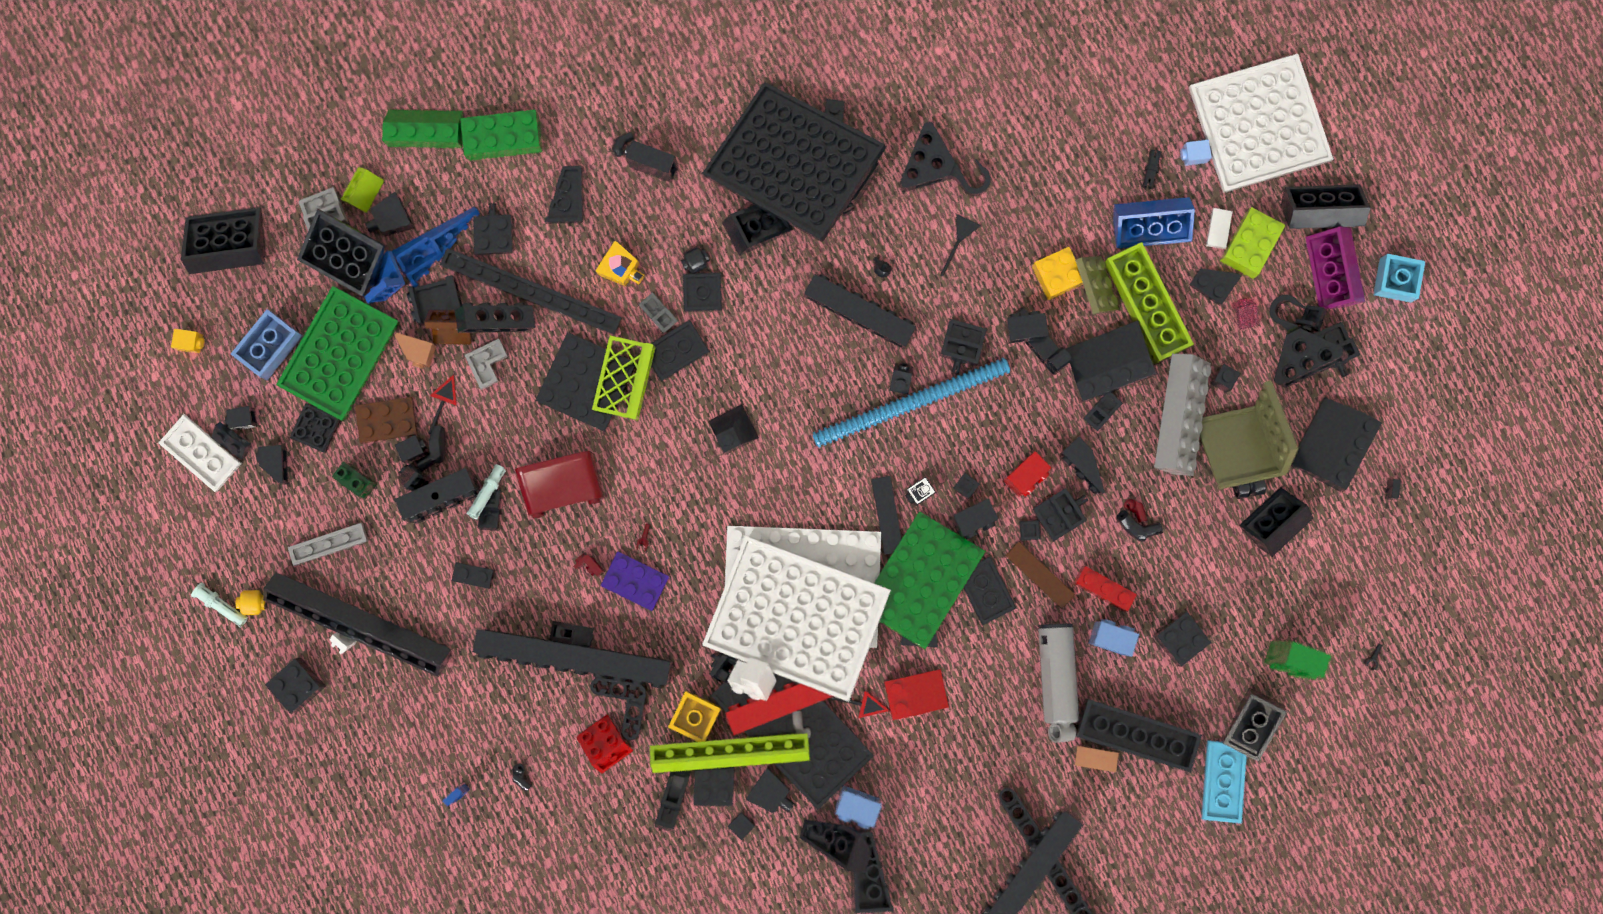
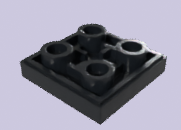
(315, 428)

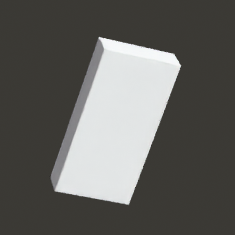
(1219, 228)

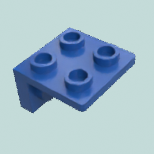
(389, 280)

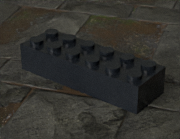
(1138, 735)

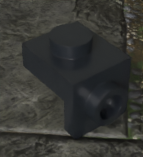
(1312, 318)
(901, 378)

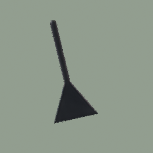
(964, 228)

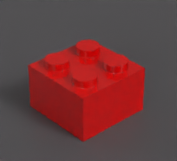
(1029, 472)

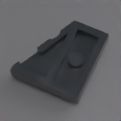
(1214, 284)

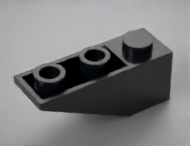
(1082, 459)

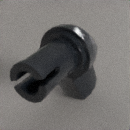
(437, 448)
(1136, 530)

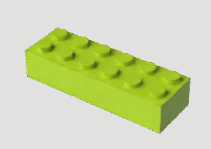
(1148, 302)

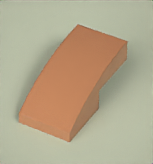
(1096, 759)

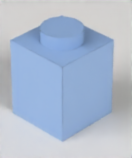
(1195, 152)

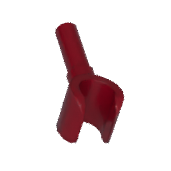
(643, 540)

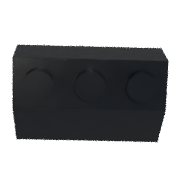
(1277, 521)

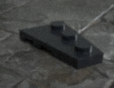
(568, 197)

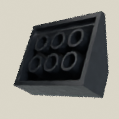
(223, 241)
(342, 253)
(1111, 361)
(1335, 444)

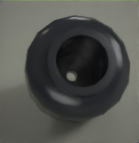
(695, 259)

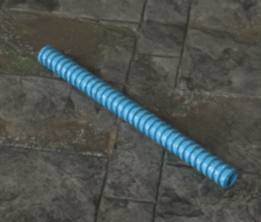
(911, 402)

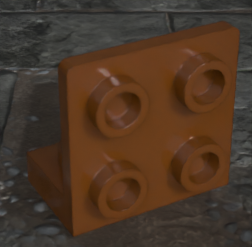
(445, 328)

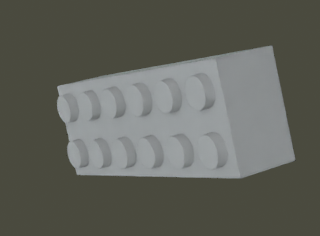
(1182, 414)

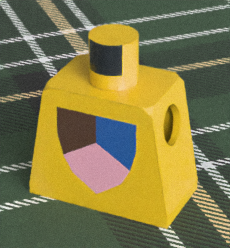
(619, 266)

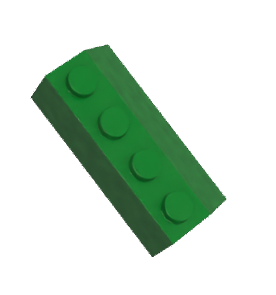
(422, 128)

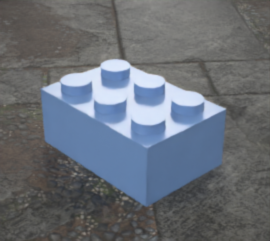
(266, 345)
(858, 807)

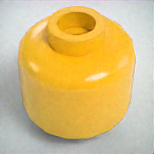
(250, 602)

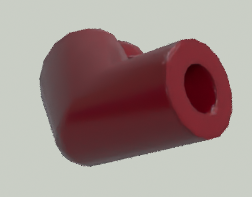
(1137, 508)

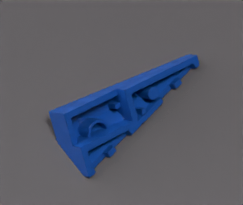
(420, 253)

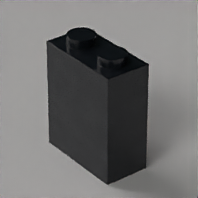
(651, 161)

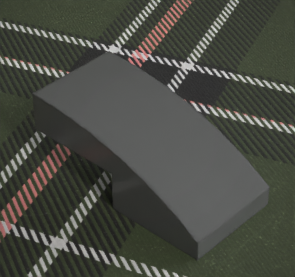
(657, 312)

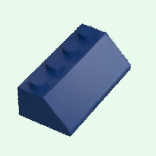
(1153, 222)

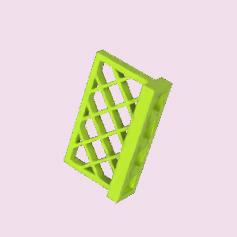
(640, 381)

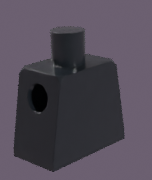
(389, 216)
(770, 793)

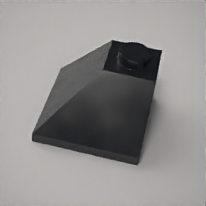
(733, 429)

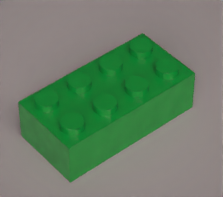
(501, 135)
(1297, 660)

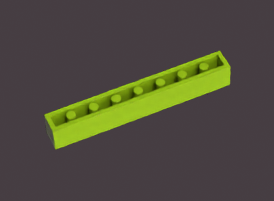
(729, 753)

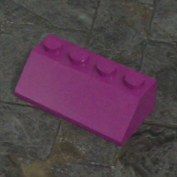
(1335, 268)

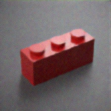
(1104, 588)

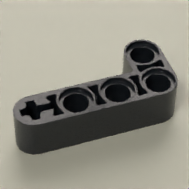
(1047, 351)

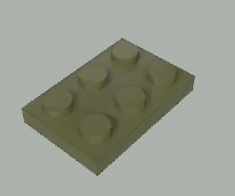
(1097, 284)

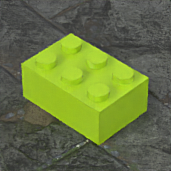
(1252, 243)

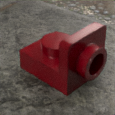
(592, 565)

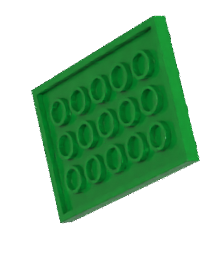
(338, 353)
(925, 578)

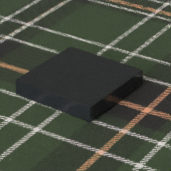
(702, 292)

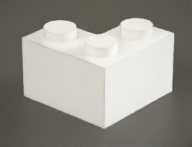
(753, 679)

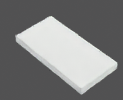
(200, 453)

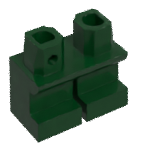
(354, 480)

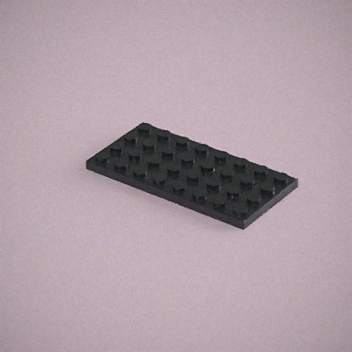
(833, 747)

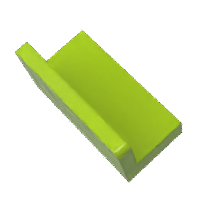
(362, 189)

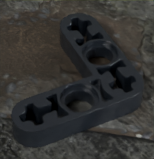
(631, 701)

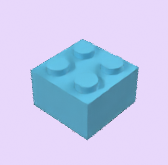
(1399, 278)

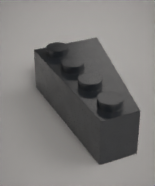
(869, 888)

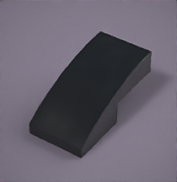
(1102, 411)
(491, 513)

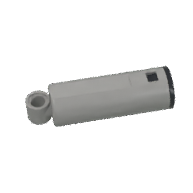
(1059, 680)

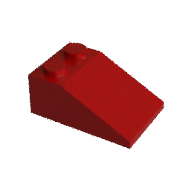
(916, 694)

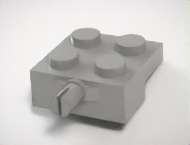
(326, 201)

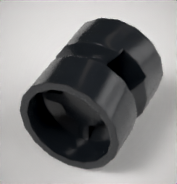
(1254, 488)

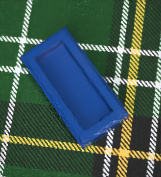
(458, 793)

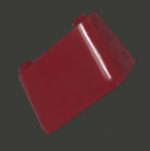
(559, 483)

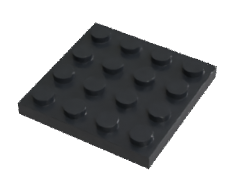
(575, 378)

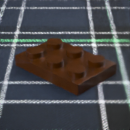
(386, 420)

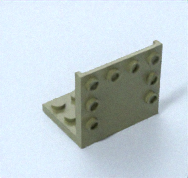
(1249, 442)

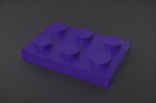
(634, 581)

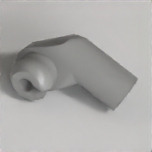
(798, 724)

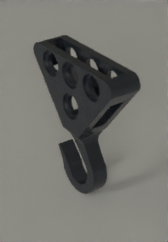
(937, 152)
(1291, 357)

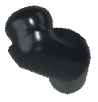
(619, 143)
(518, 777)

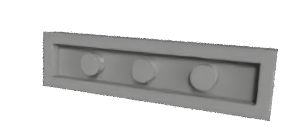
(328, 544)

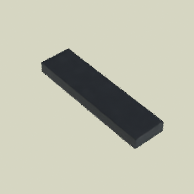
(886, 513)

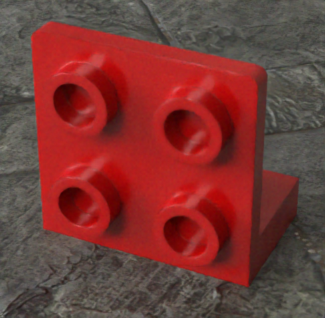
(603, 744)

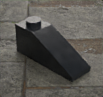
(412, 477)

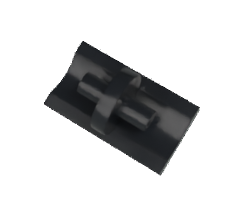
(721, 666)

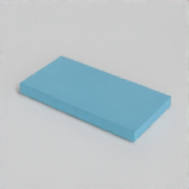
(1223, 783)

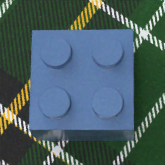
(1113, 638)

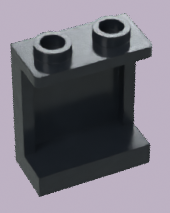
(434, 296)

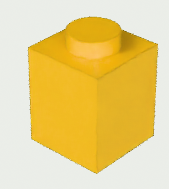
(187, 341)

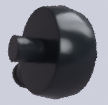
(881, 268)

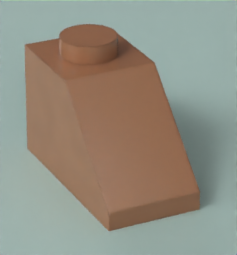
(416, 350)

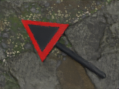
(445, 393)
(869, 705)

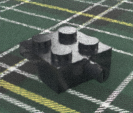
(493, 233)
(1338, 335)
(962, 344)
(1060, 514)
(714, 787)

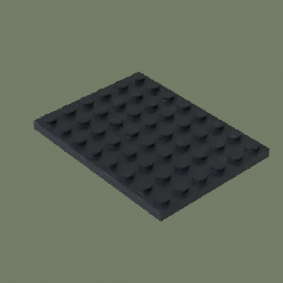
(794, 161)

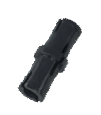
(1151, 169)

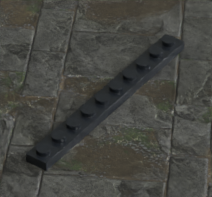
(531, 291)

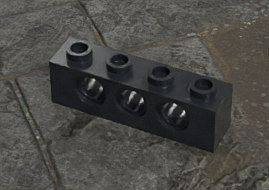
(468, 322)

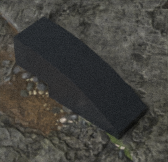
(672, 800)

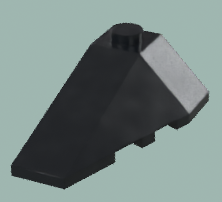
(838, 843)

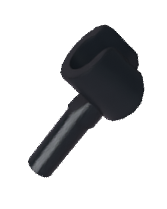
(1373, 658)

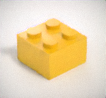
(1057, 273)
(694, 717)

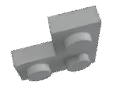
(481, 361)

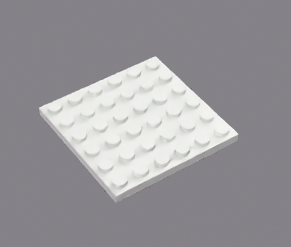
(1260, 123)

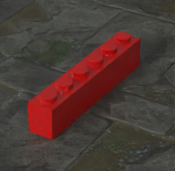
(777, 705)

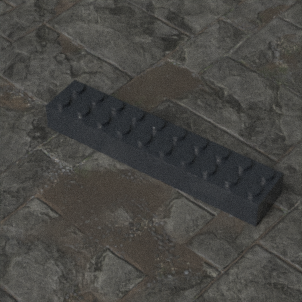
(567, 656)

